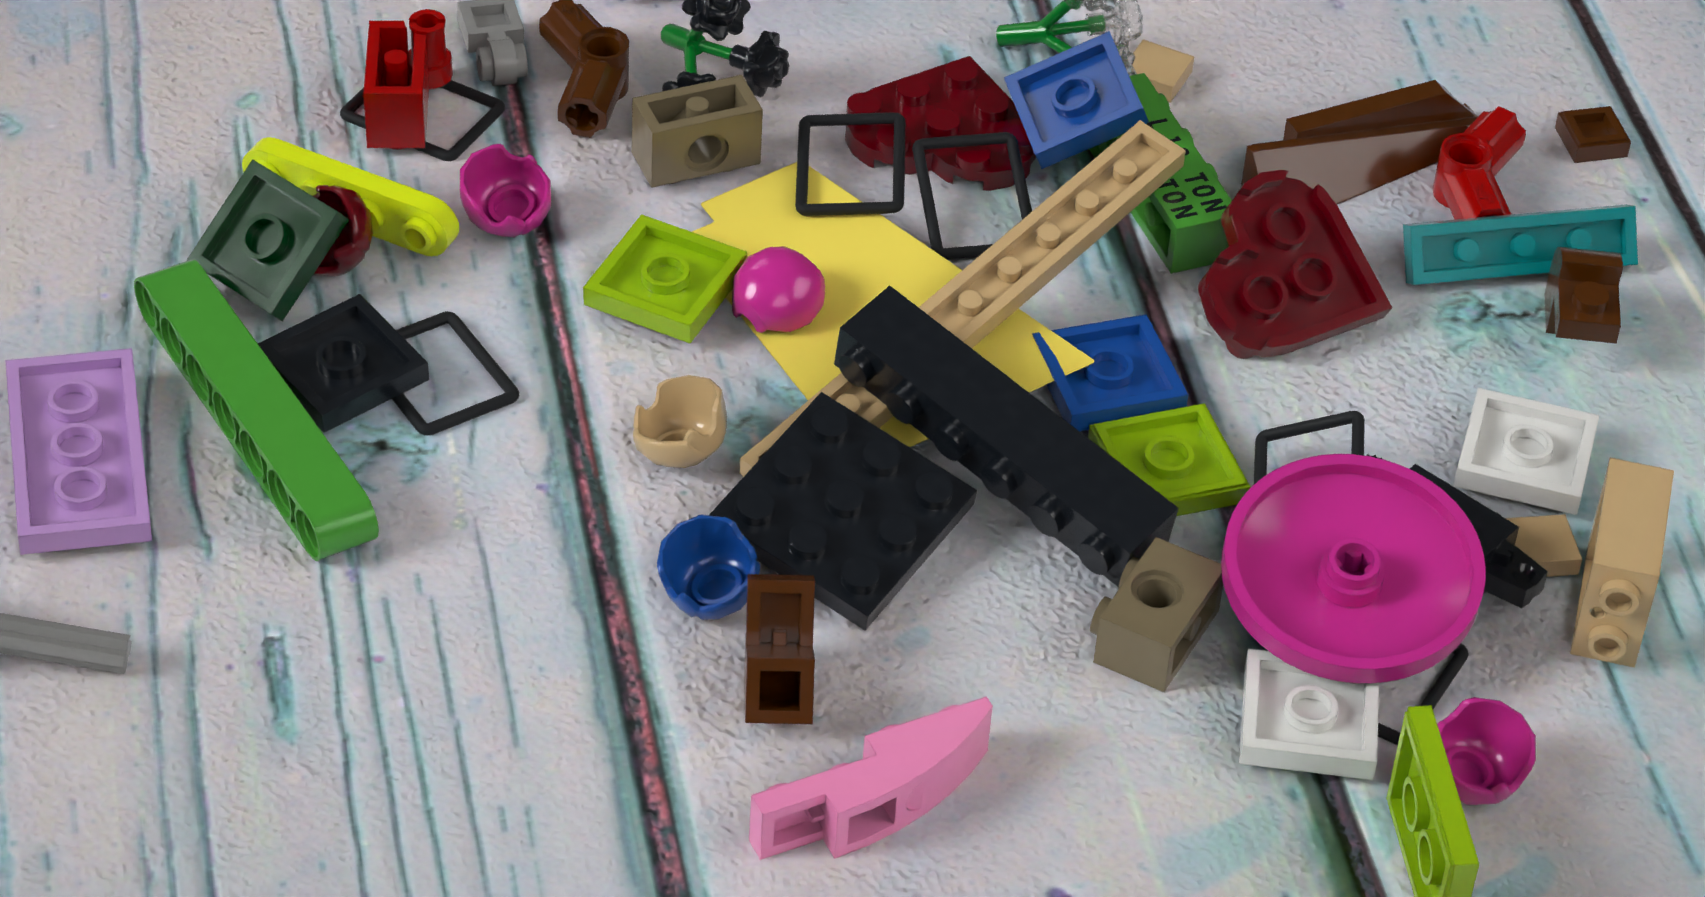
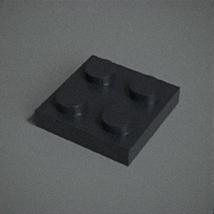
(345, 362)

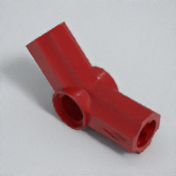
(1470, 162)

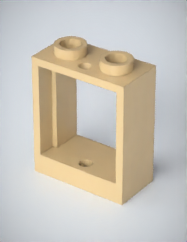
(1622, 562)

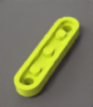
(397, 211)

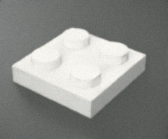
(1526, 451)
(1307, 720)

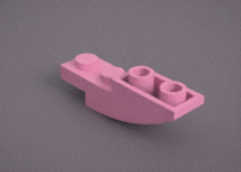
(896, 782)

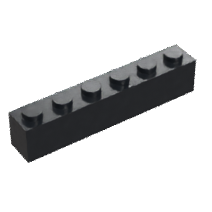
(1002, 434)

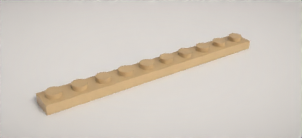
(1026, 256)

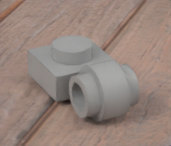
(496, 36)

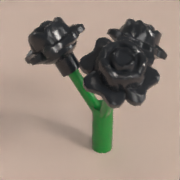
(762, 63)

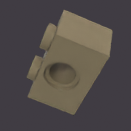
(696, 131)
(1157, 613)

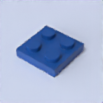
(1075, 100)
(1127, 375)

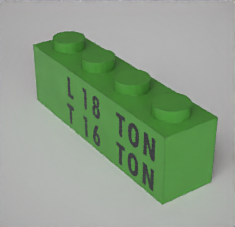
(1187, 209)

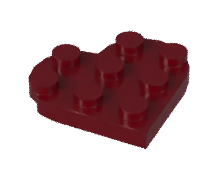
(943, 103)
(1287, 271)

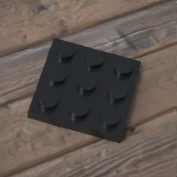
(846, 508)

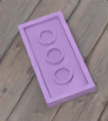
(77, 451)

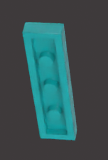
(1513, 242)

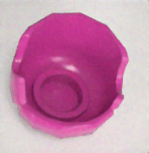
(504, 191)
(778, 290)
(1487, 750)

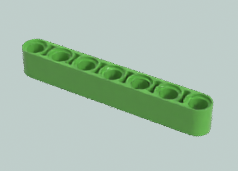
(256, 410)

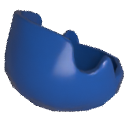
(707, 566)

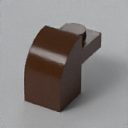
(1584, 295)
(779, 649)

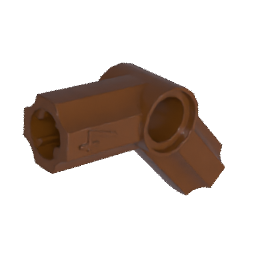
(598, 65)

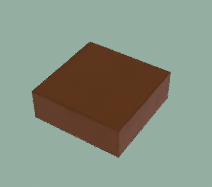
(1592, 134)

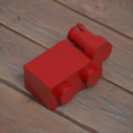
(400, 79)

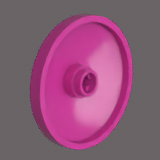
(1353, 568)

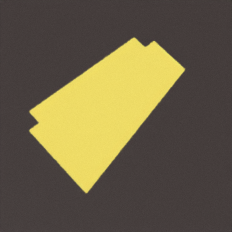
(858, 262)

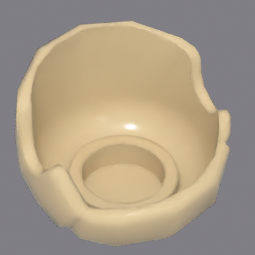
(682, 423)

